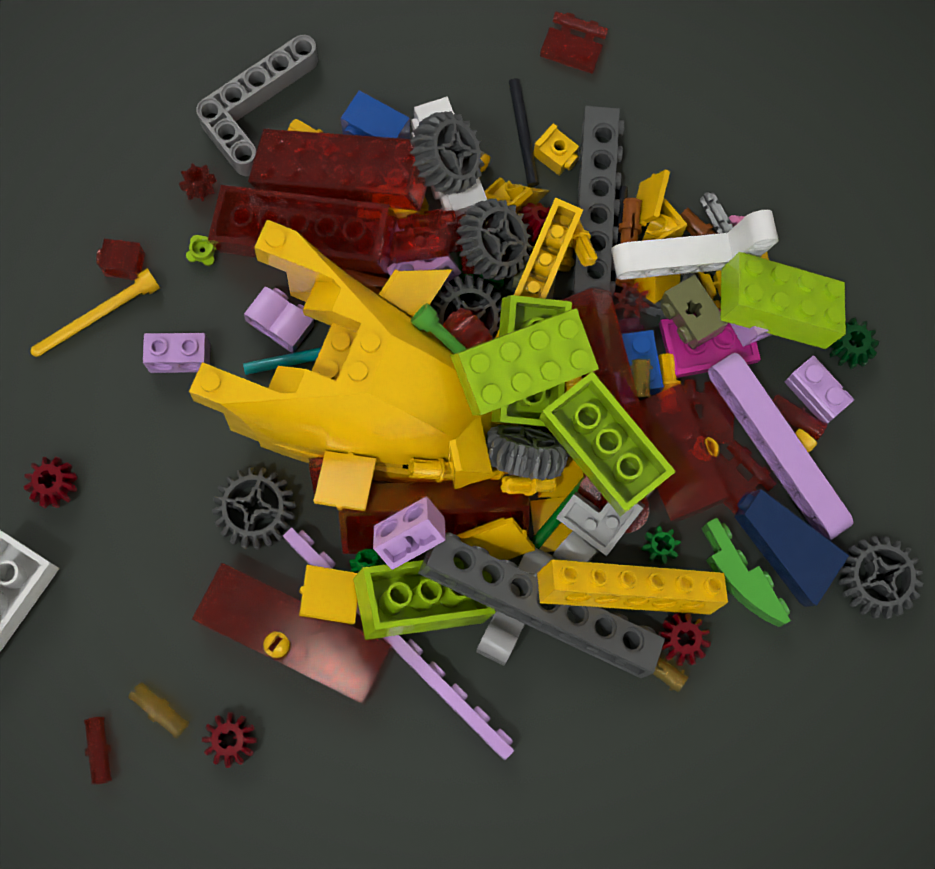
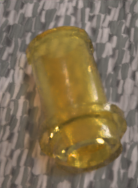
(641, 376)
(670, 675)

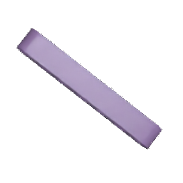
(780, 446)

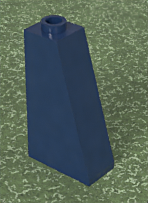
(791, 546)

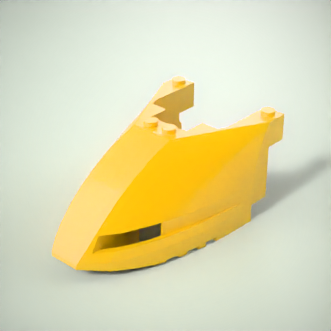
(373, 387)

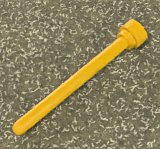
(143, 284)

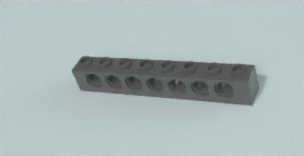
(599, 123)
(644, 643)

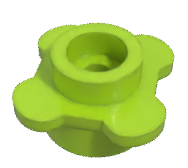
(198, 242)

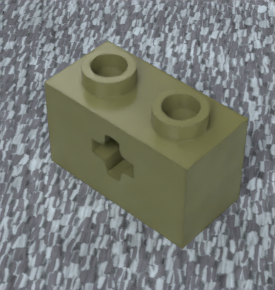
(692, 297)

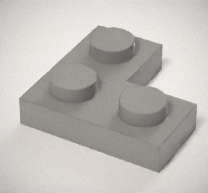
(597, 526)

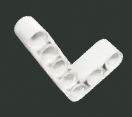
(695, 254)

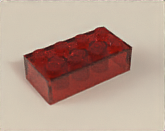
(682, 441)

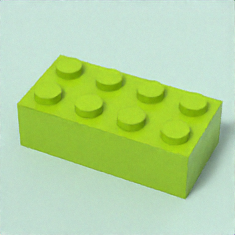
(783, 300)
(516, 314)
(524, 362)
(606, 443)
(409, 603)

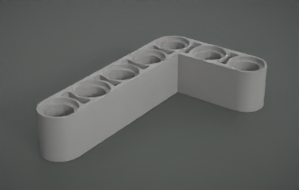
(252, 97)

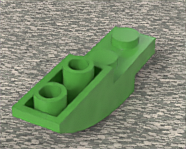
(750, 588)

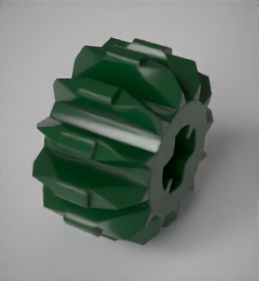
(855, 354)

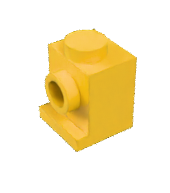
(554, 159)

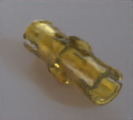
(158, 710)

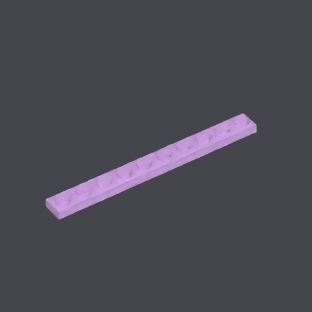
(411, 652)

